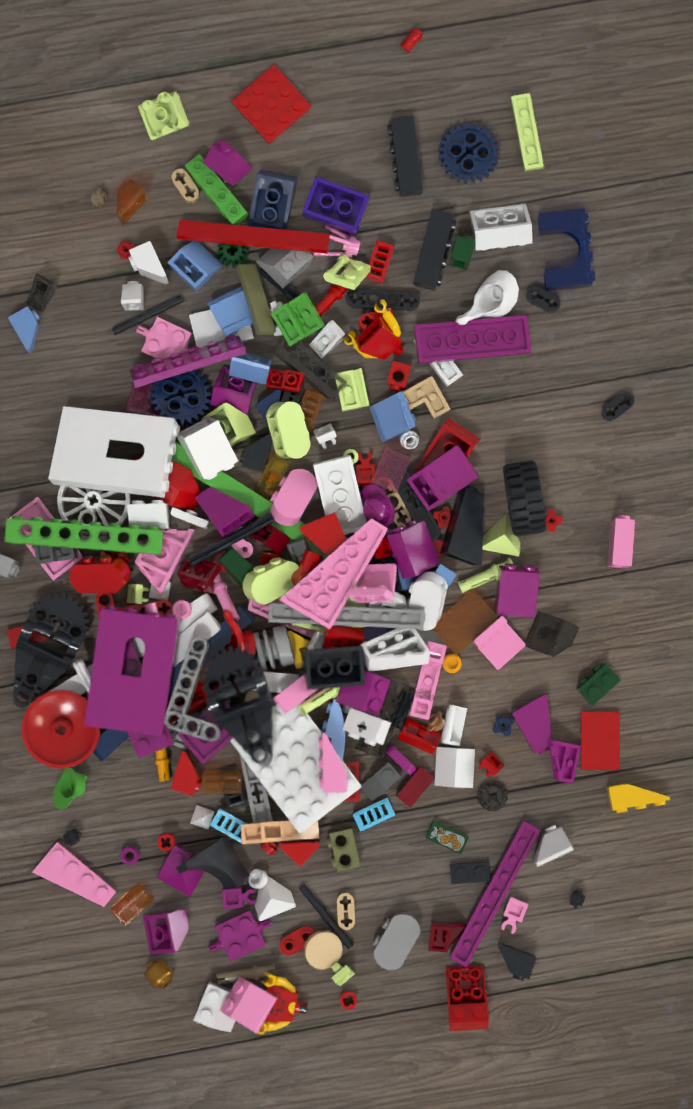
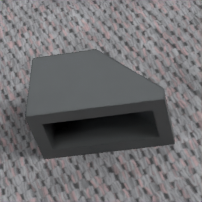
(380, 781)

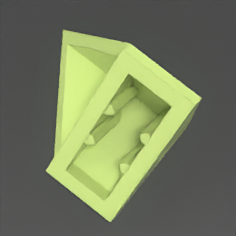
(501, 538)

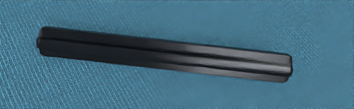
(230, 539)

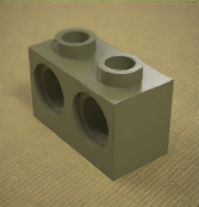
(348, 848)

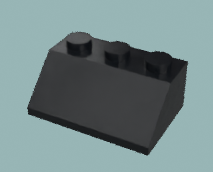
(333, 667)

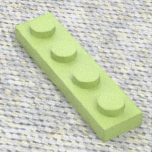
(527, 132)

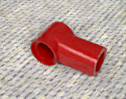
(308, 563)

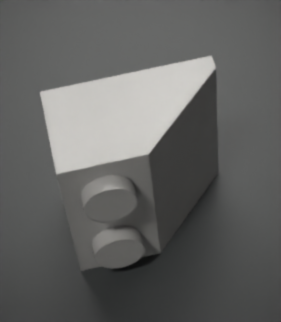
(284, 264)

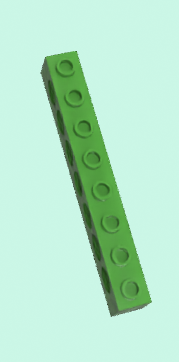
(14, 535)

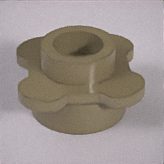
(99, 198)

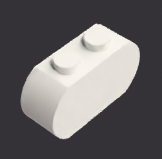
(428, 594)

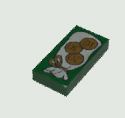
(447, 837)

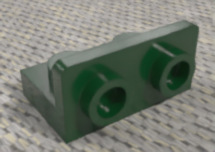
(598, 683)

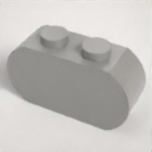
(396, 940)

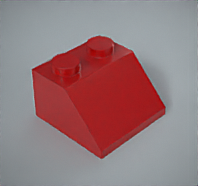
(186, 776)

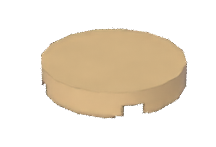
(323, 949)

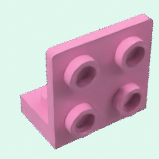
(375, 584)
(499, 643)

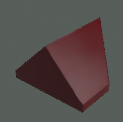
(443, 935)

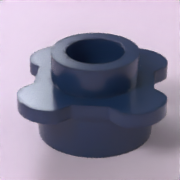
(501, 720)

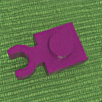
(234, 897)

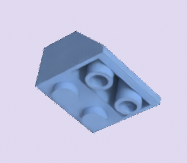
(194, 265)

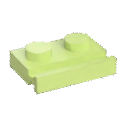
(354, 393)

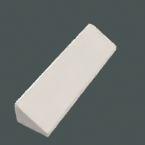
(203, 627)

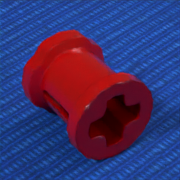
(165, 836)

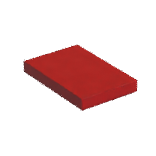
(600, 740)

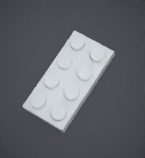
(340, 492)

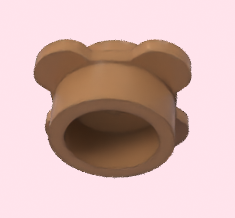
(435, 722)

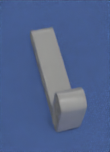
(181, 712)

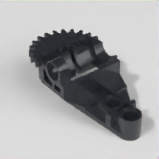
(38, 661)
(246, 718)

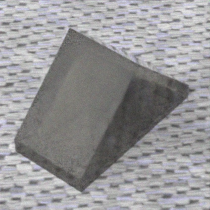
(41, 292)

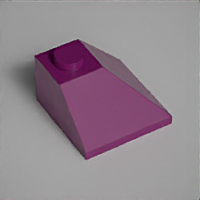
(227, 162)
(184, 882)
(166, 930)

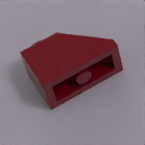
(271, 538)

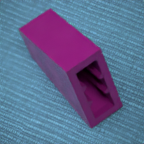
(223, 511)
(535, 723)

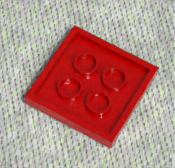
(271, 104)

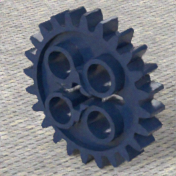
(457, 140)
(186, 411)

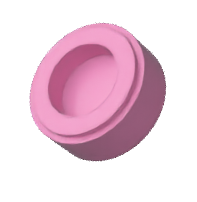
(182, 609)

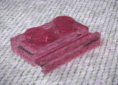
(391, 470)

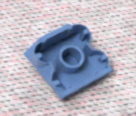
(231, 311)
(392, 416)

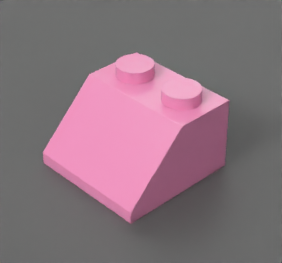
(248, 1004)

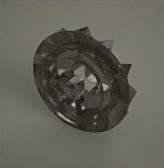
(502, 795)

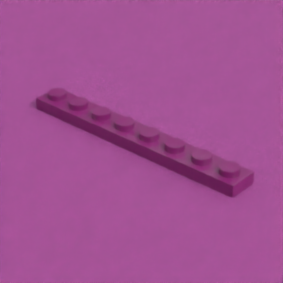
(494, 893)

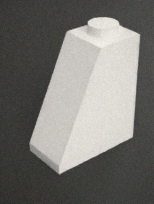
(278, 681)

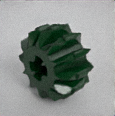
(226, 256)

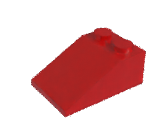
(448, 437)

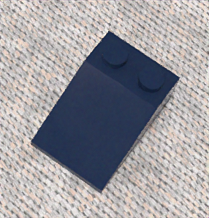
(272, 200)

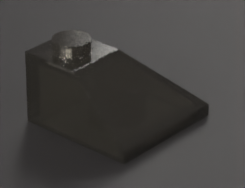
(550, 634)

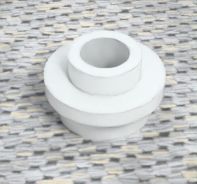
(409, 444)

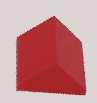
(300, 849)

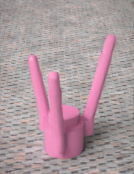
(350, 243)

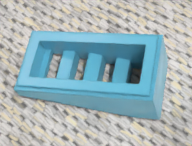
(376, 820)
(214, 823)

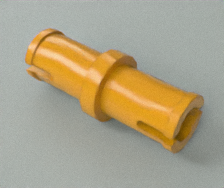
(162, 762)

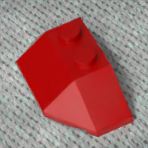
(182, 487)

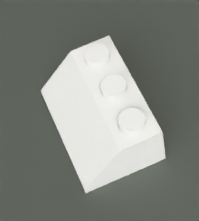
(501, 227)

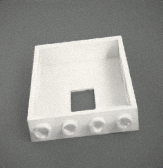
(83, 447)

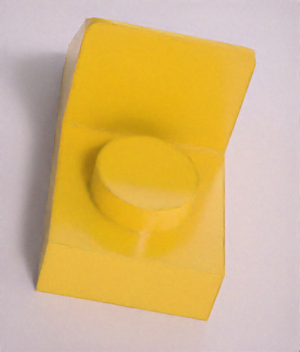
(296, 643)

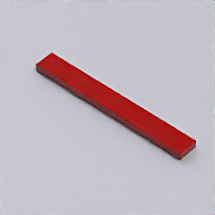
(253, 236)

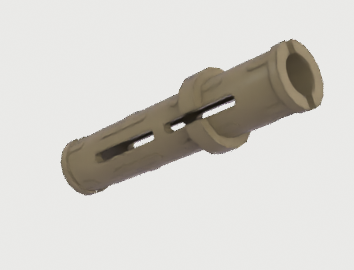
(247, 974)

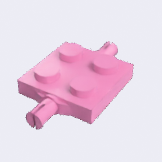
(164, 339)

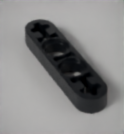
(382, 295)

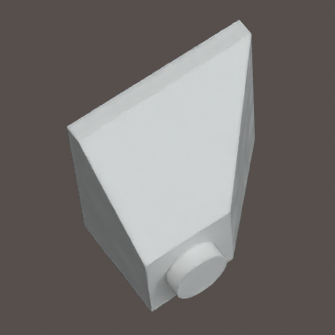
(552, 845)

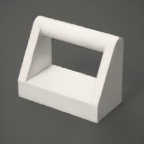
(453, 725)

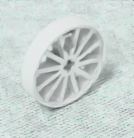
(89, 509)

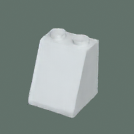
(207, 448)

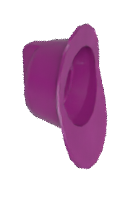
(377, 505)

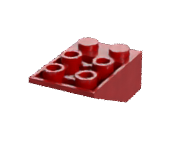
(466, 998)

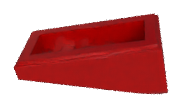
(379, 244)

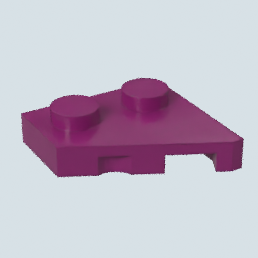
(564, 760)

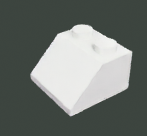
(147, 263)
(211, 1003)

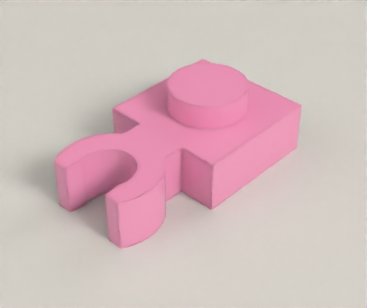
(515, 912)

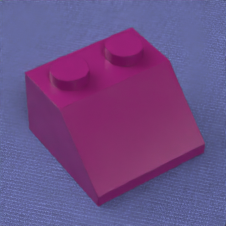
(233, 390)
(367, 697)

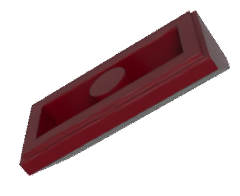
(415, 786)

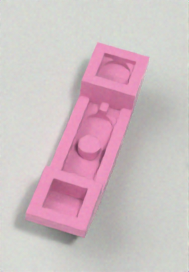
(428, 682)

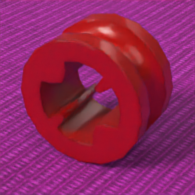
(351, 1005)

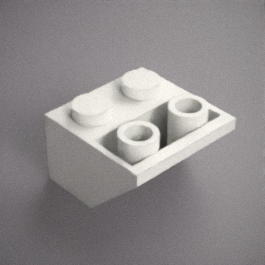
(147, 515)

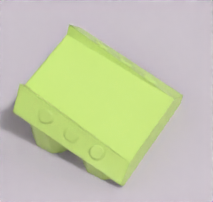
(163, 114)

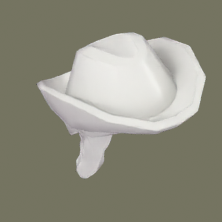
(487, 304)

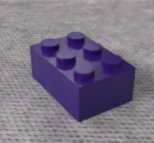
(335, 206)

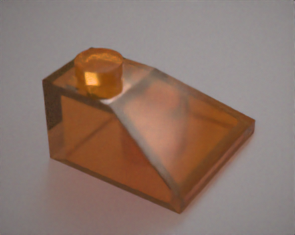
(129, 200)

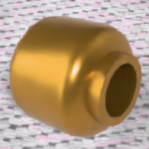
(159, 974)

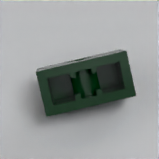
(462, 252)

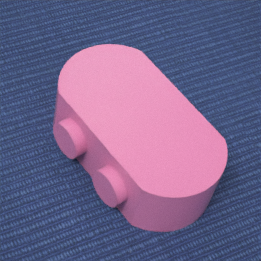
(293, 497)

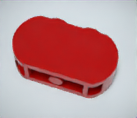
(99, 574)

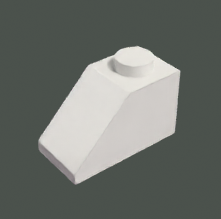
(132, 296)

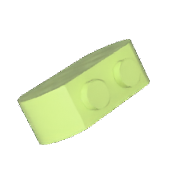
(288, 429)
(269, 581)

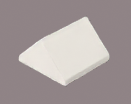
(454, 767)

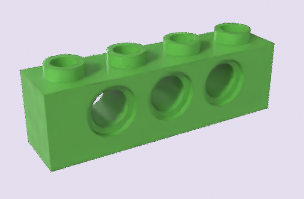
(216, 191)

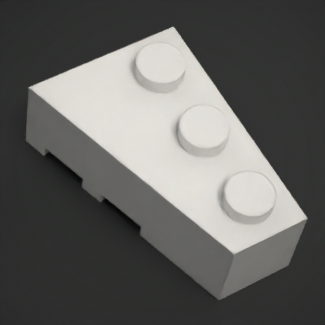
(395, 650)

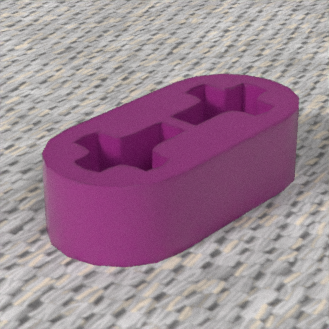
(401, 760)

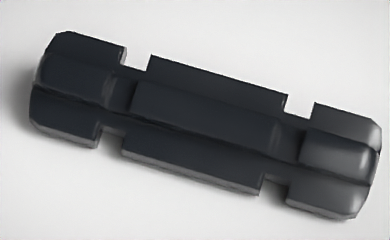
(403, 710)

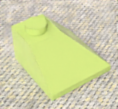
(233, 422)

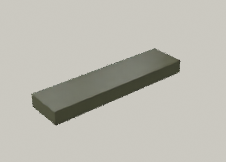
(256, 299)

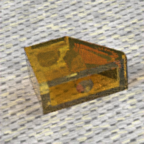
(272, 476)

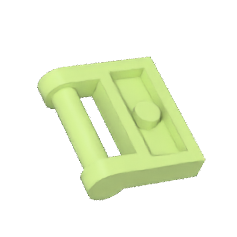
(351, 276)

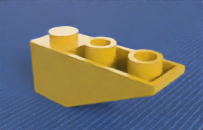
(626, 795)

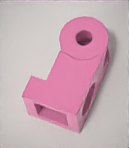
(243, 547)

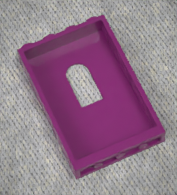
(131, 701)

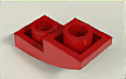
(284, 380)

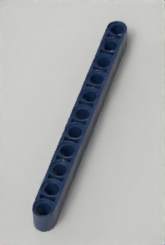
(113, 738)

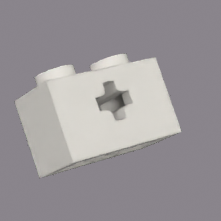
(376, 728)

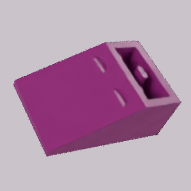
(442, 477)

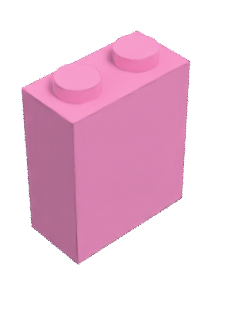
(621, 542)

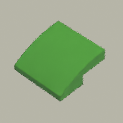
(297, 319)

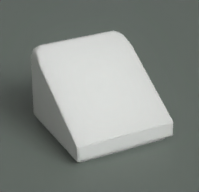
(154, 594)

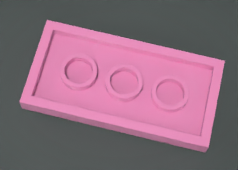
(37, 509)

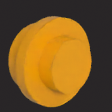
(452, 663)

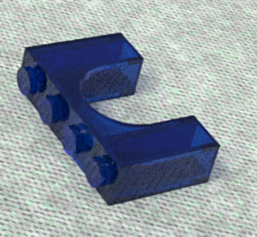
(573, 224)

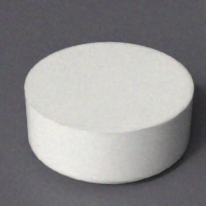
(258, 878)

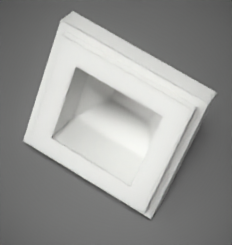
(202, 817)

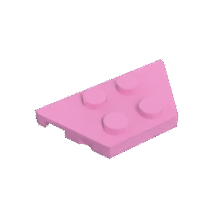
(160, 568)

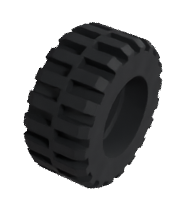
(524, 498)

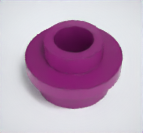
(123, 855)

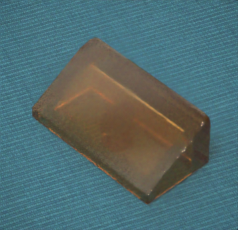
(222, 782)
(131, 904)

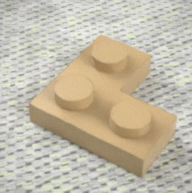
(427, 393)

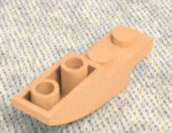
(276, 832)

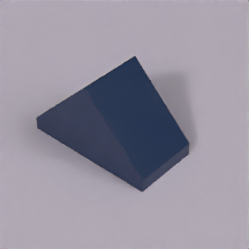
(264, 404)

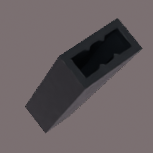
(465, 529)

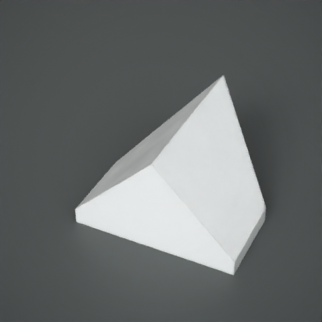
(273, 900)

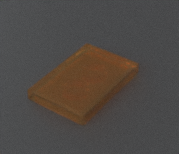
(465, 622)

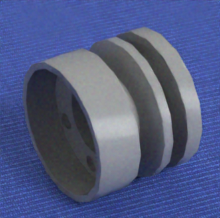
(273, 648)

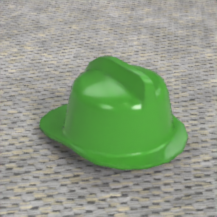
(69, 786)

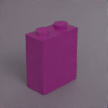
(413, 548)
(517, 590)

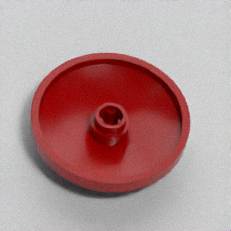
(56, 729)

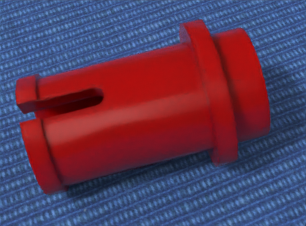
(411, 40)

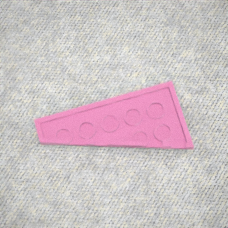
(327, 586)

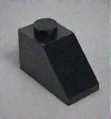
(257, 454)
(518, 961)

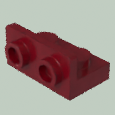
(198, 576)

